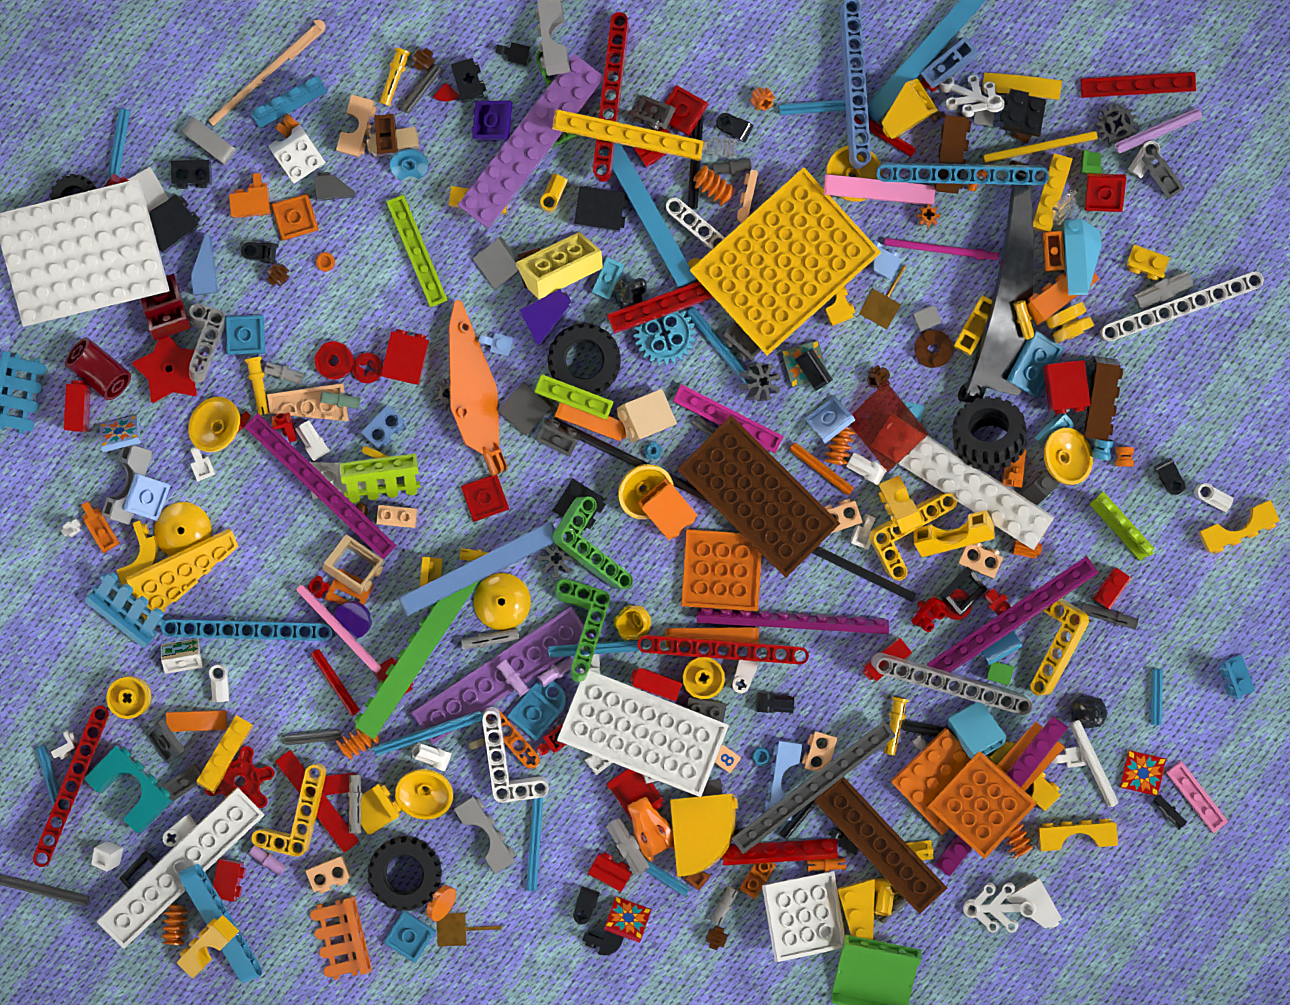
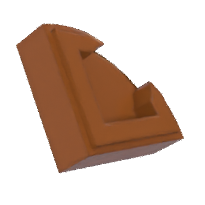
(698, 880)

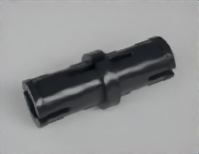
(1169, 812)

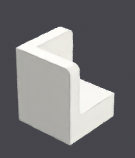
(107, 856)

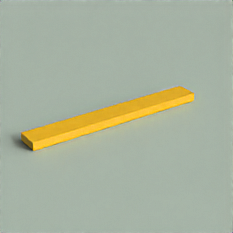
(627, 135)

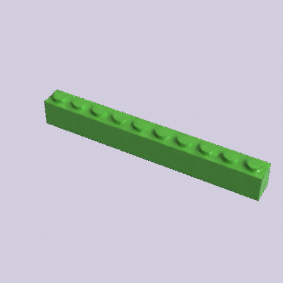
(410, 662)

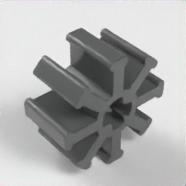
(759, 382)
(560, 563)

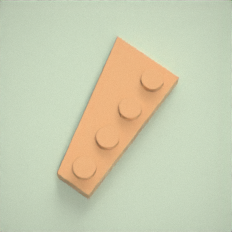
(307, 403)

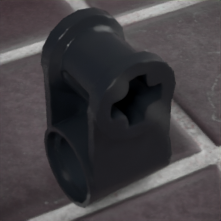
(737, 128)
(261, 252)
(1168, 473)
(586, 901)

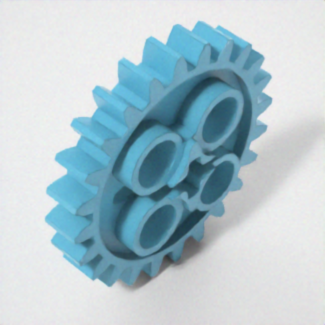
(681, 329)

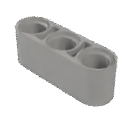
(209, 140)

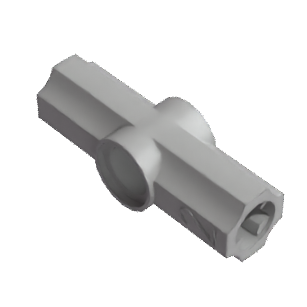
(1163, 290)
(627, 846)

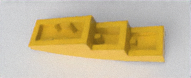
(1036, 86)

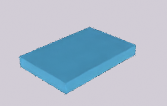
(1028, 370)

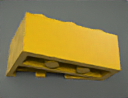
(858, 907)

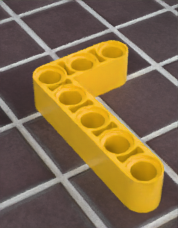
(889, 536)
(1059, 642)
(300, 818)

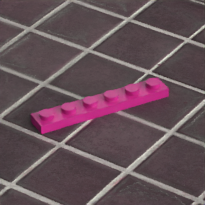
(719, 414)

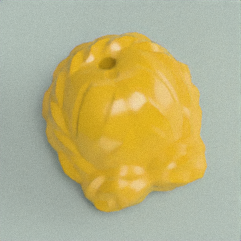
(632, 622)

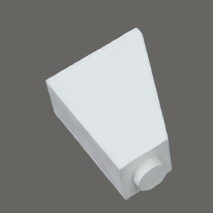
(1035, 891)

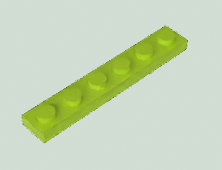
(417, 251)

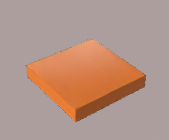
(295, 217)

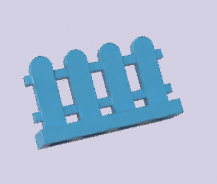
(289, 101)
(12, 382)
(124, 619)

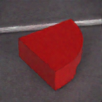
(446, 94)
(244, 418)

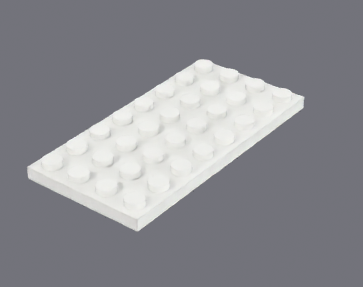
(643, 733)

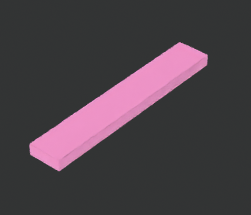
(879, 190)
(338, 628)

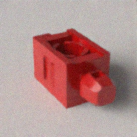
(544, 748)

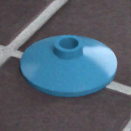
(403, 169)

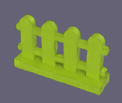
(573, 397)
(380, 468)
(1122, 526)

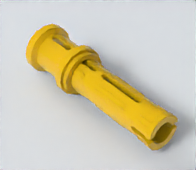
(400, 67)
(257, 376)
(897, 715)

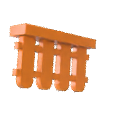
(343, 928)

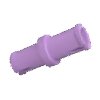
(556, 671)
(513, 678)
(267, 860)

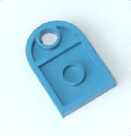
(538, 710)

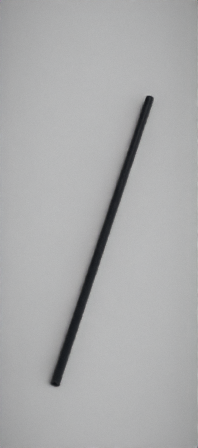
(689, 488)

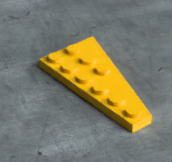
(179, 573)

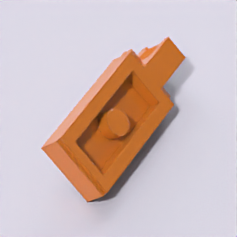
(99, 528)

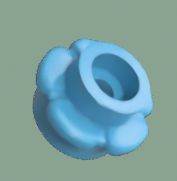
(653, 445)
(761, 751)

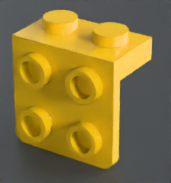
(378, 809)

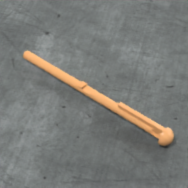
(290, 53)

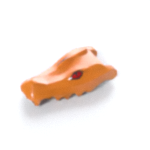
(650, 829)

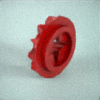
(364, 359)
(959, 595)

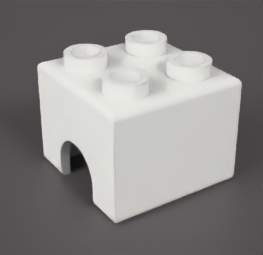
(297, 154)

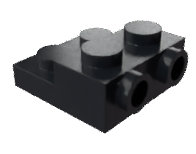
(1023, 113)
(574, 490)

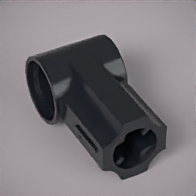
(774, 703)

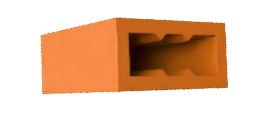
(667, 509)

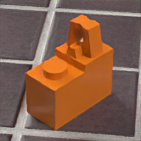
(251, 203)
(1013, 475)

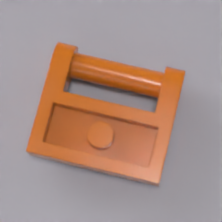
(330, 596)

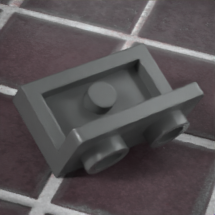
(654, 112)
(738, 338)
(558, 437)

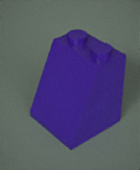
(545, 314)

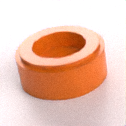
(325, 261)

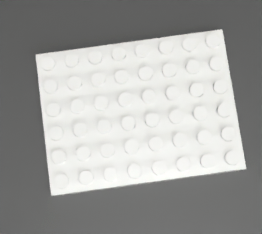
(81, 252)

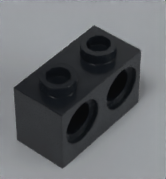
(191, 168)

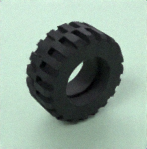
(585, 333)
(989, 413)
(404, 899)

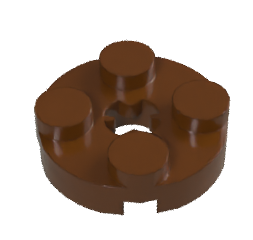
(930, 338)

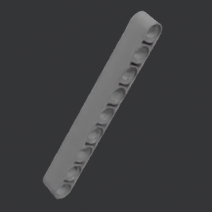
(944, 679)

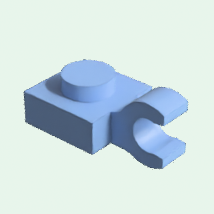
(499, 344)

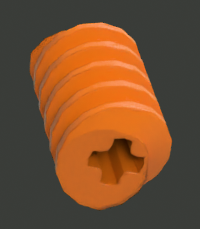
(713, 185)
(839, 447)
(355, 743)
(1018, 841)
(174, 924)

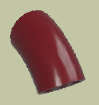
(98, 369)

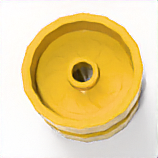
(1069, 322)
(713, 683)
(118, 701)

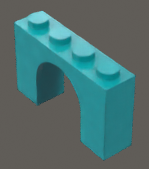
(153, 798)

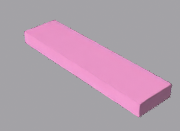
(1197, 797)

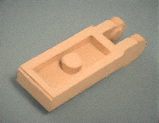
(746, 198)

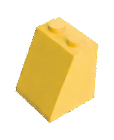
(908, 110)

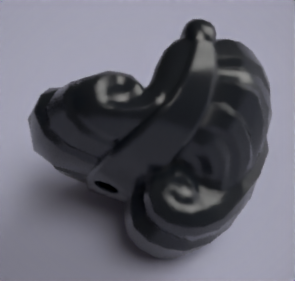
(629, 292)
(1089, 711)

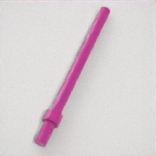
(979, 254)

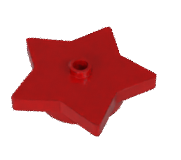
(154, 369)

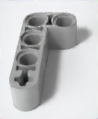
(205, 345)

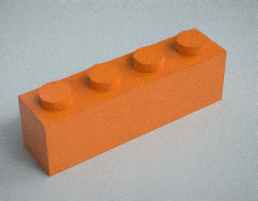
(1051, 299)

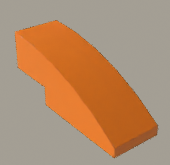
(196, 720)

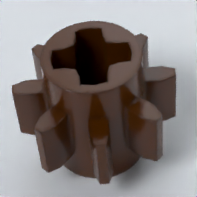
(423, 59)
(277, 275)
(878, 376)
(716, 938)

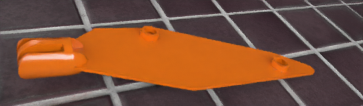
(473, 391)

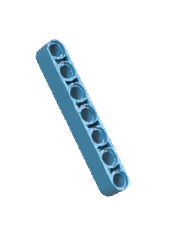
(211, 907)

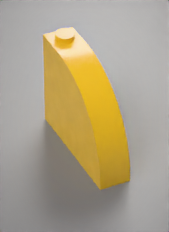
(702, 831)

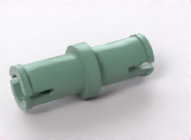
(340, 400)

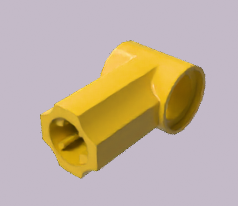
(553, 191)
(884, 897)

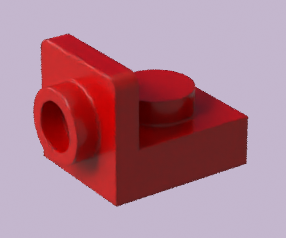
(285, 422)

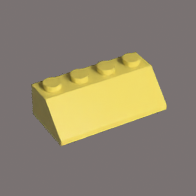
(560, 265)

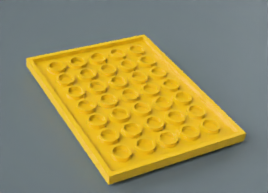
(785, 261)

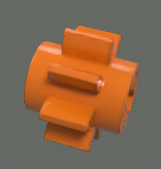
(762, 98)
(924, 220)

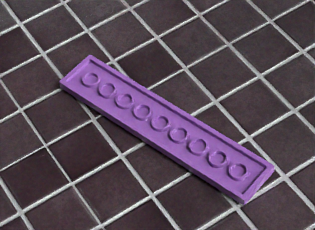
(529, 143)
(488, 684)

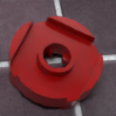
(325, 354)

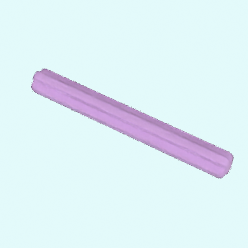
(1158, 130)

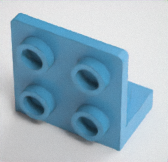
(1237, 677)

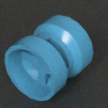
(1102, 449)

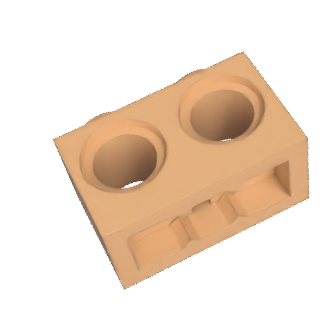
(838, 513)
(397, 516)
(979, 563)
(824, 753)
(326, 870)

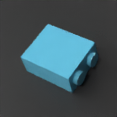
(976, 730)

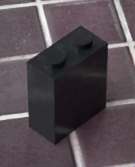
(600, 209)
(173, 222)

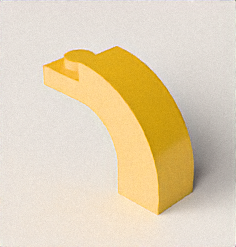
(147, 553)

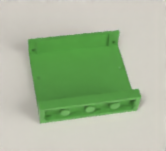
(874, 973)

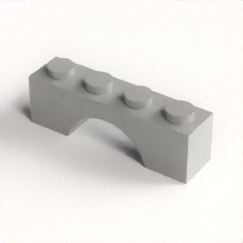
(555, 55)
(134, 461)
(472, 813)

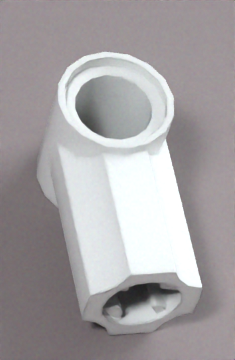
(1137, 166)
(313, 442)
(870, 470)
(1214, 498)
(219, 686)
(433, 756)

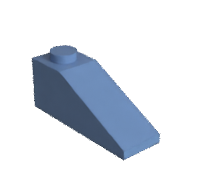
(950, 62)
(204, 272)

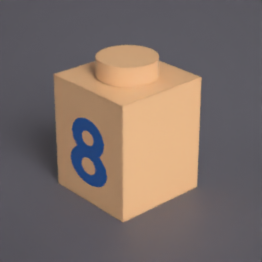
(727, 758)

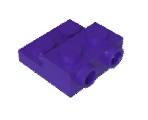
(492, 120)

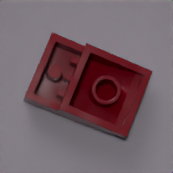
(166, 311)

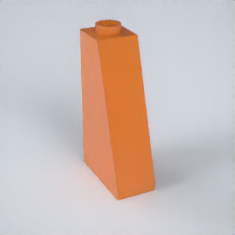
(610, 428)

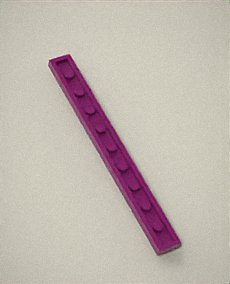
(320, 486)
(1015, 616)
(799, 621)
(1019, 773)

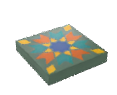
(794, 372)

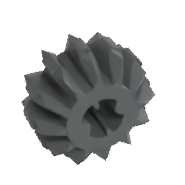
(441, 397)

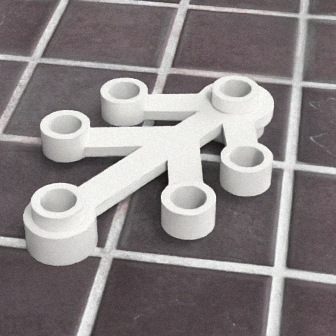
(992, 103)
(997, 908)

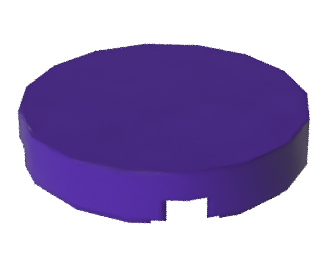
(354, 618)

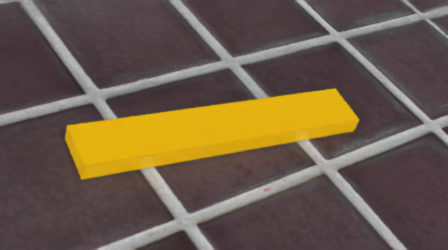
(1039, 147)

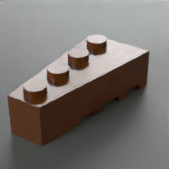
(952, 148)
(1102, 398)

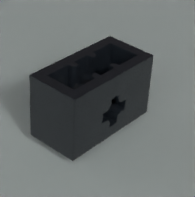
(466, 91)

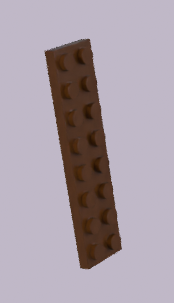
(881, 845)

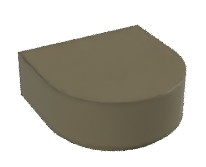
(476, 743)

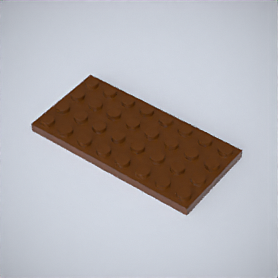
(758, 496)

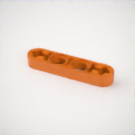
(515, 735)

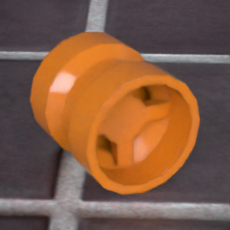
(286, 125)
(1124, 461)

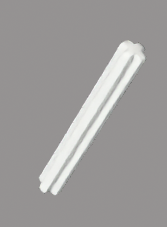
(1094, 763)

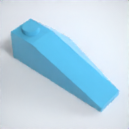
(1081, 254)

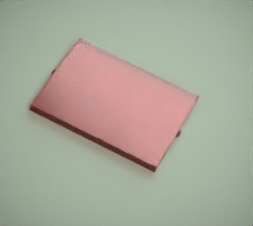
(887, 427)

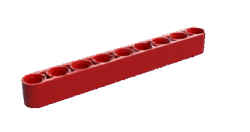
(611, 87)
(732, 649)
(70, 795)

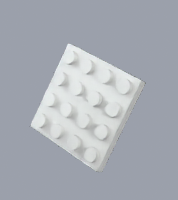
(804, 916)

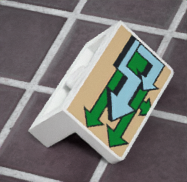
(181, 656)

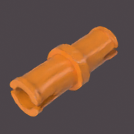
(826, 864)

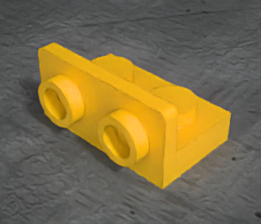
(1147, 262)
(430, 570)

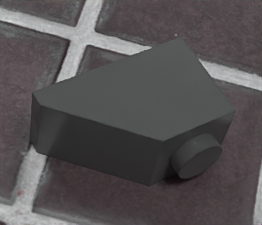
(331, 188)
(1040, 488)

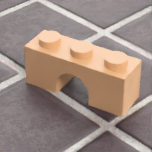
(353, 143)

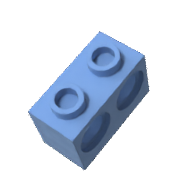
(379, 423)

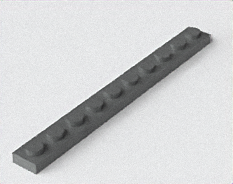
(813, 787)

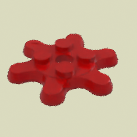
(253, 778)

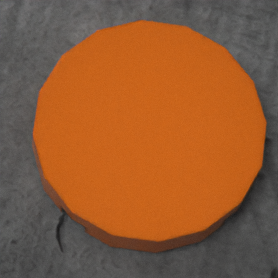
(442, 903)

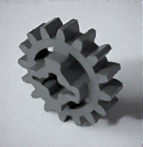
(1125, 127)

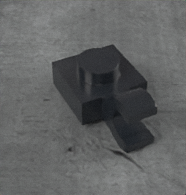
(516, 53)
(844, 843)

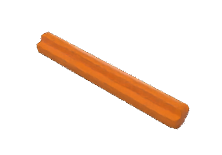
(821, 468)

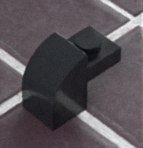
(608, 944)

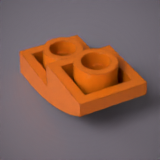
(756, 878)

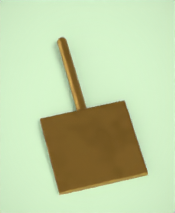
(881, 308)
(452, 930)

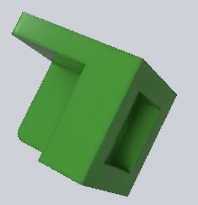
(1091, 162)
(999, 673)

